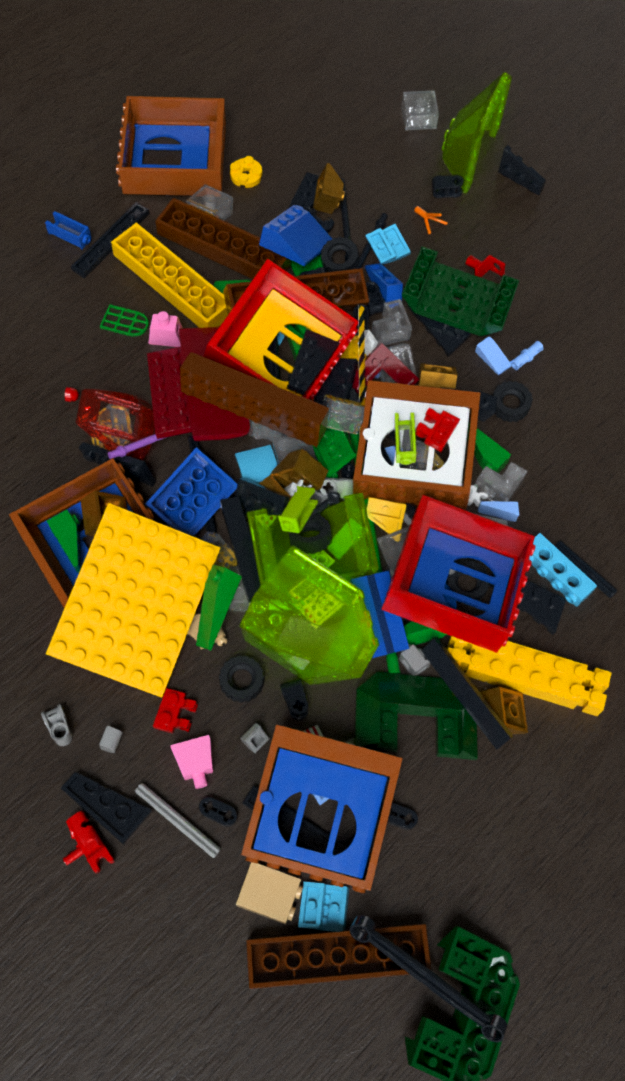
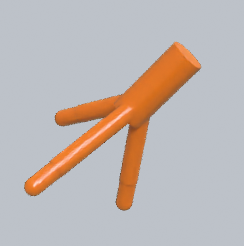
(426, 216)

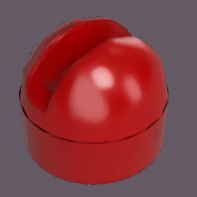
(71, 394)

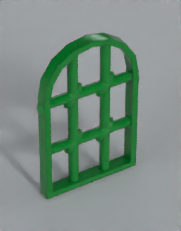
(120, 316)

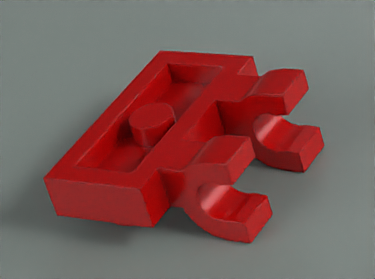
(442, 430)
(170, 709)

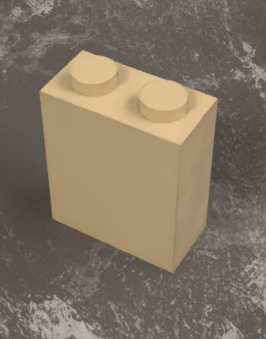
(269, 893)

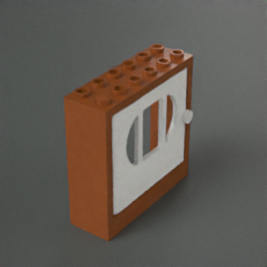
(409, 485)

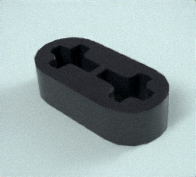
(220, 807)
(402, 811)

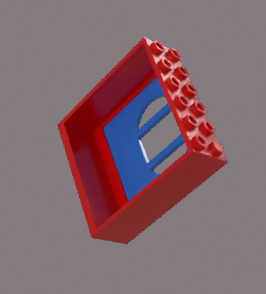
(450, 537)

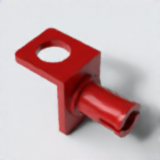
(483, 267)

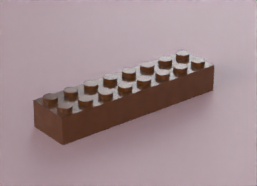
(215, 239)
(341, 288)
(254, 399)
(330, 957)

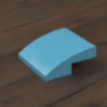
(388, 244)
(256, 463)
(323, 907)

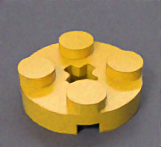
(242, 165)

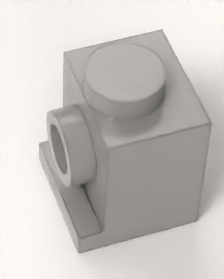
(414, 660)

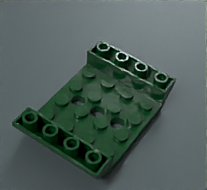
(482, 303)

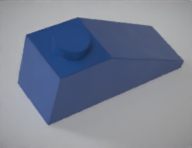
(389, 285)

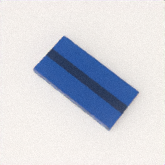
(386, 626)

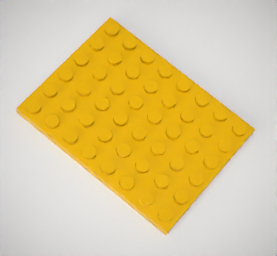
(133, 600)

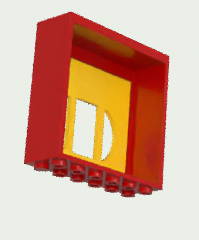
(270, 319)

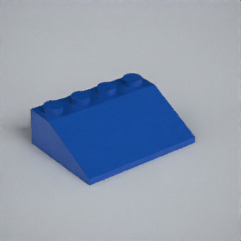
(295, 235)
(191, 494)

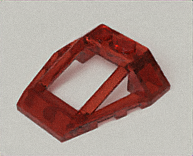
(89, 411)

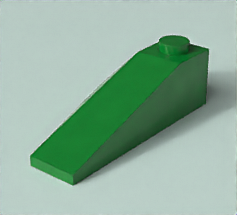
(216, 601)

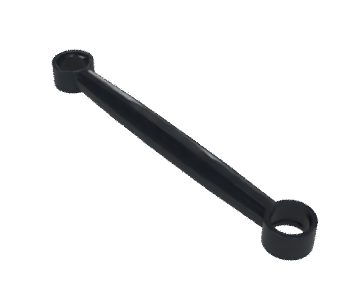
(492, 1025)

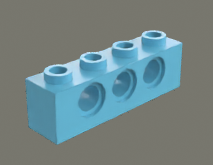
(569, 572)

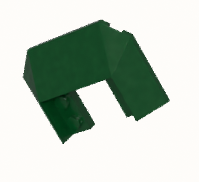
(389, 693)
(490, 984)

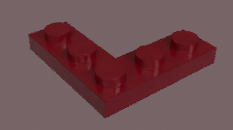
(384, 359)

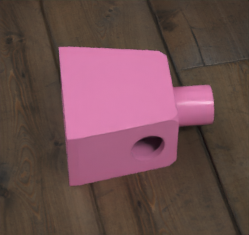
(165, 330)
(194, 759)

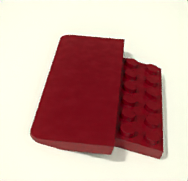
(179, 413)

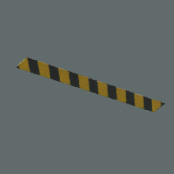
(361, 357)

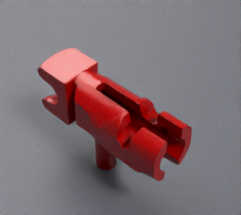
(88, 842)

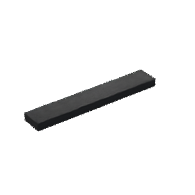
(103, 246)
(241, 544)
(467, 693)
(308, 835)

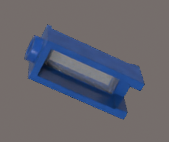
(69, 230)

